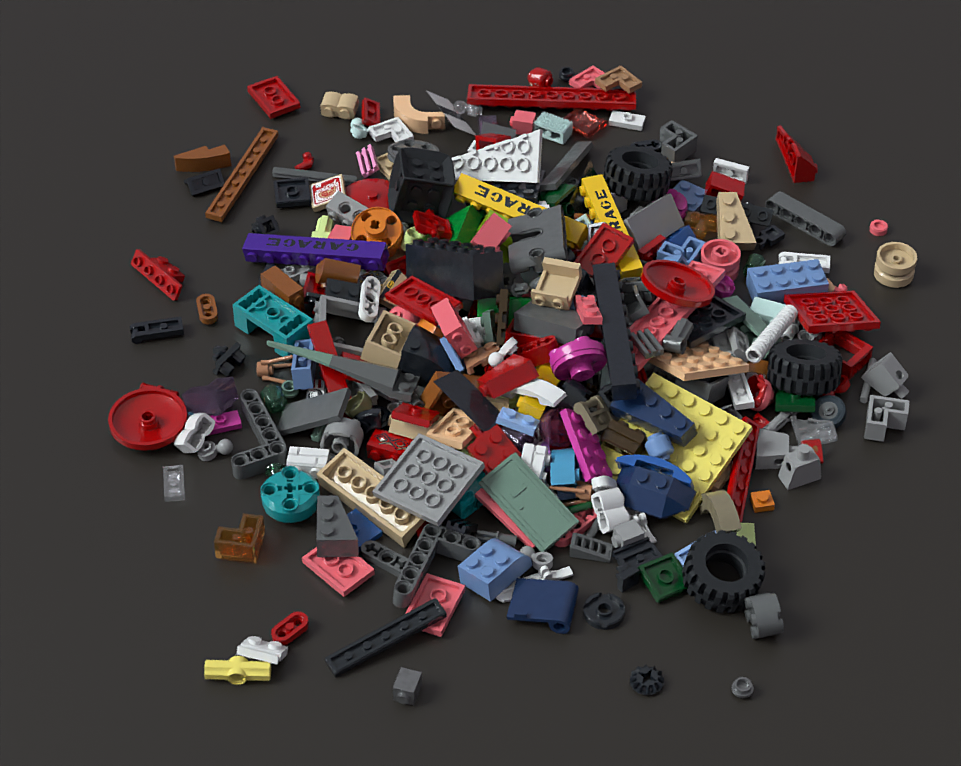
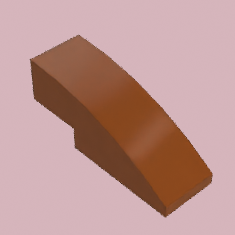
(203, 159)

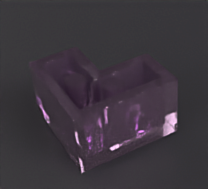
(211, 398)

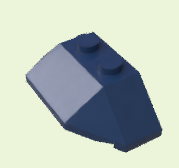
(654, 492)

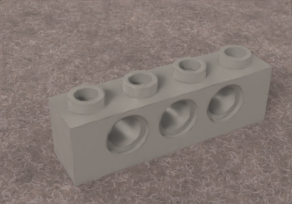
(341, 203)

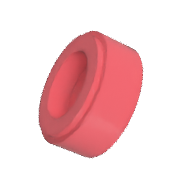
(878, 227)

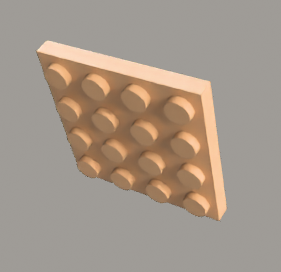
(700, 363)

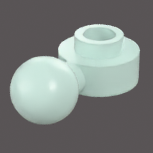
(358, 128)

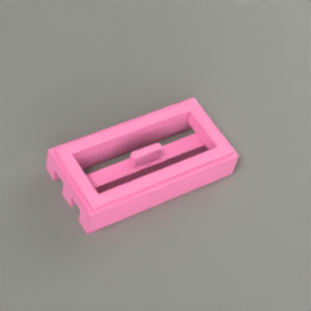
(364, 153)

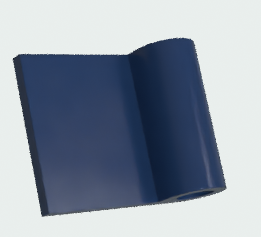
(544, 602)

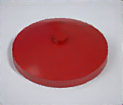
(369, 192)
(677, 283)
(147, 418)

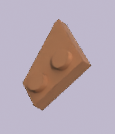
(480, 356)

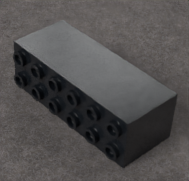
(456, 267)

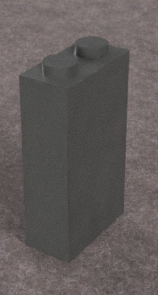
(548, 321)

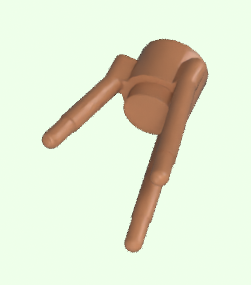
(266, 368)
(582, 492)

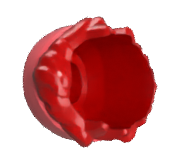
(761, 391)

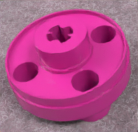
(578, 359)

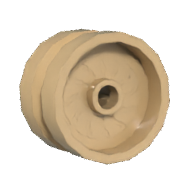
(895, 264)

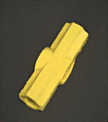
(237, 670)

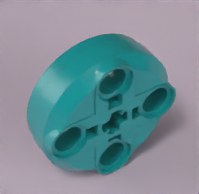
(290, 495)

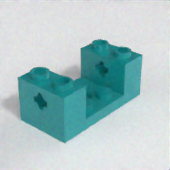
(258, 310)

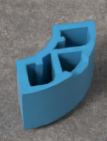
(564, 468)

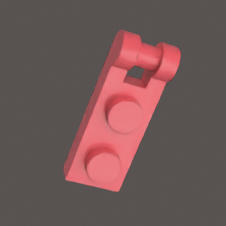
(588, 310)

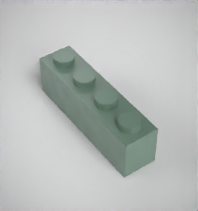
(753, 325)

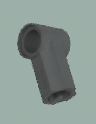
(677, 340)

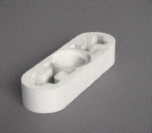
(368, 316)

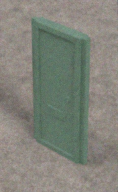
(528, 502)

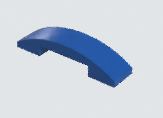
(654, 464)

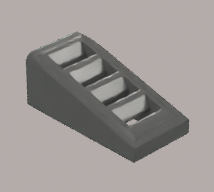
(586, 541)

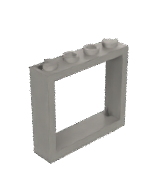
(342, 308)

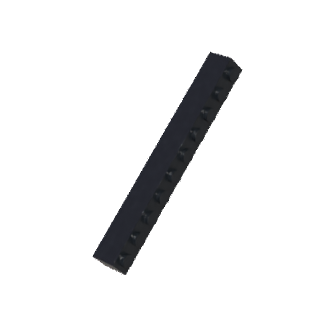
(616, 332)

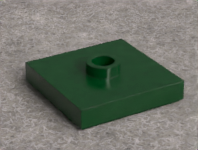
(794, 403)
(663, 577)

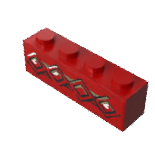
(386, 445)

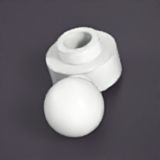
(508, 348)

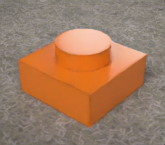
(762, 501)

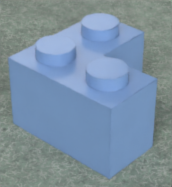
(690, 249)

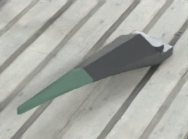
(380, 377)

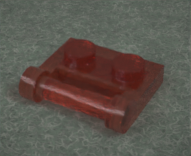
(585, 123)

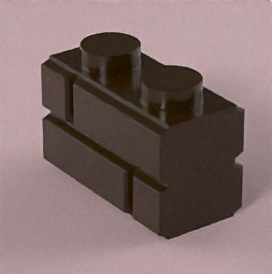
(624, 439)

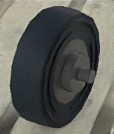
(831, 409)

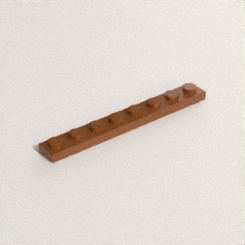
(241, 174)

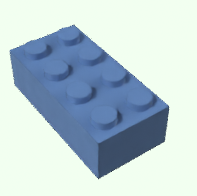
(788, 278)

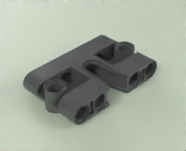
(537, 236)

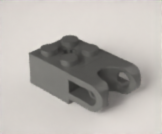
(708, 389)

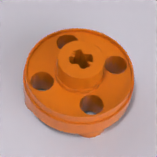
(374, 226)

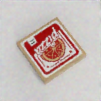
(325, 190)

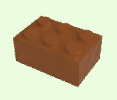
(436, 399)

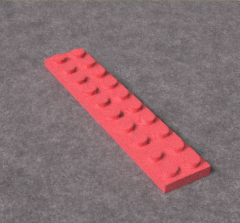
(665, 315)

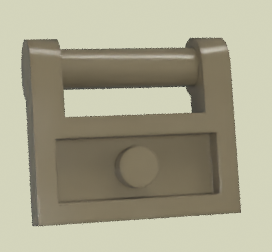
(597, 420)

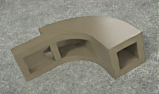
(722, 510)

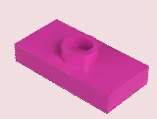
(226, 422)

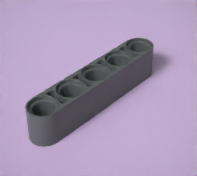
(806, 218)

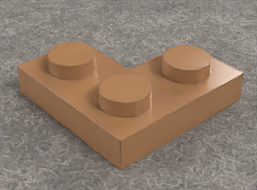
(620, 77)

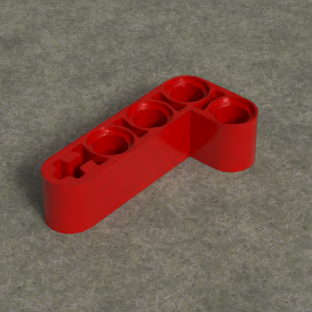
(536, 350)

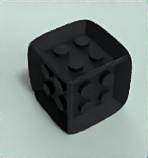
(421, 182)

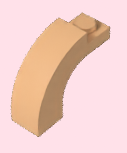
(416, 120)

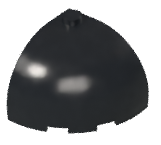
(424, 355)

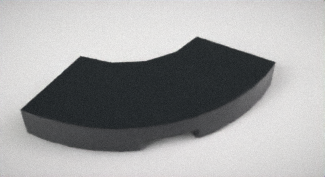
(369, 420)

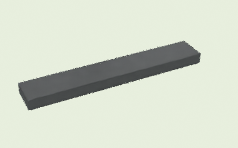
(566, 166)

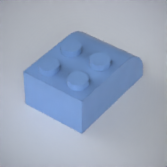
(493, 568)

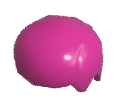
(724, 288)

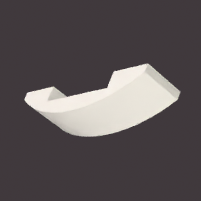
(545, 392)

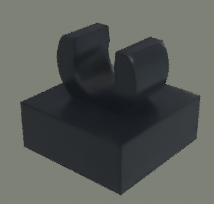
(627, 577)

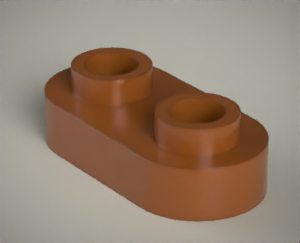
(207, 309)

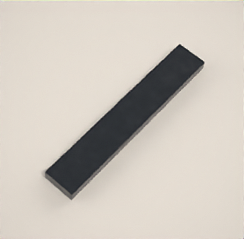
(385, 637)

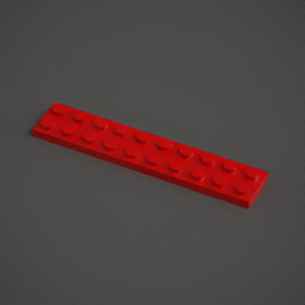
(550, 97)

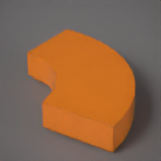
(431, 328)

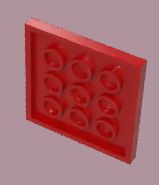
(832, 312)

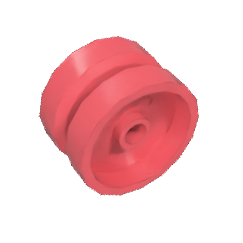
(723, 255)

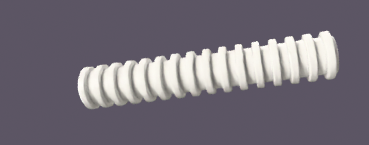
(771, 333)

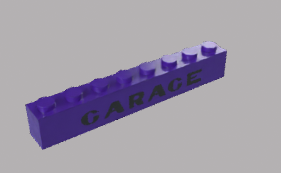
(313, 250)

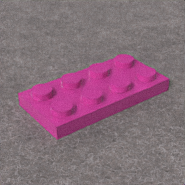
(585, 446)

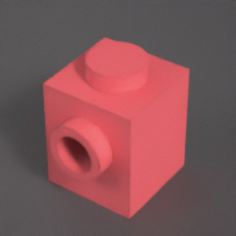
(523, 121)

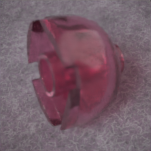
(552, 428)

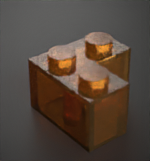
(241, 543)

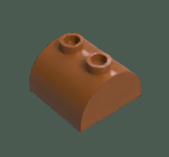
(336, 270)

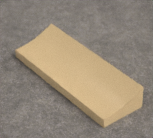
(354, 485)

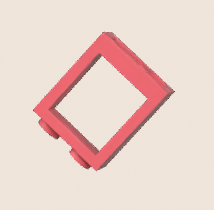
(454, 328)

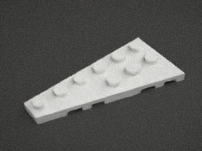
(504, 161)

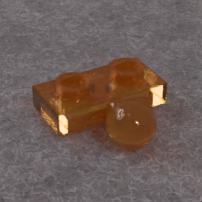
(701, 223)

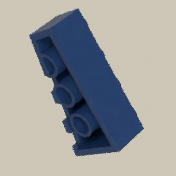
(655, 415)

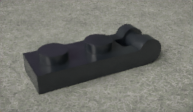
(156, 329)

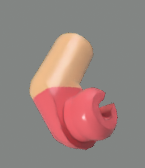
(832, 288)

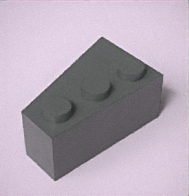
(334, 529)

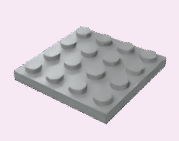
(428, 479)

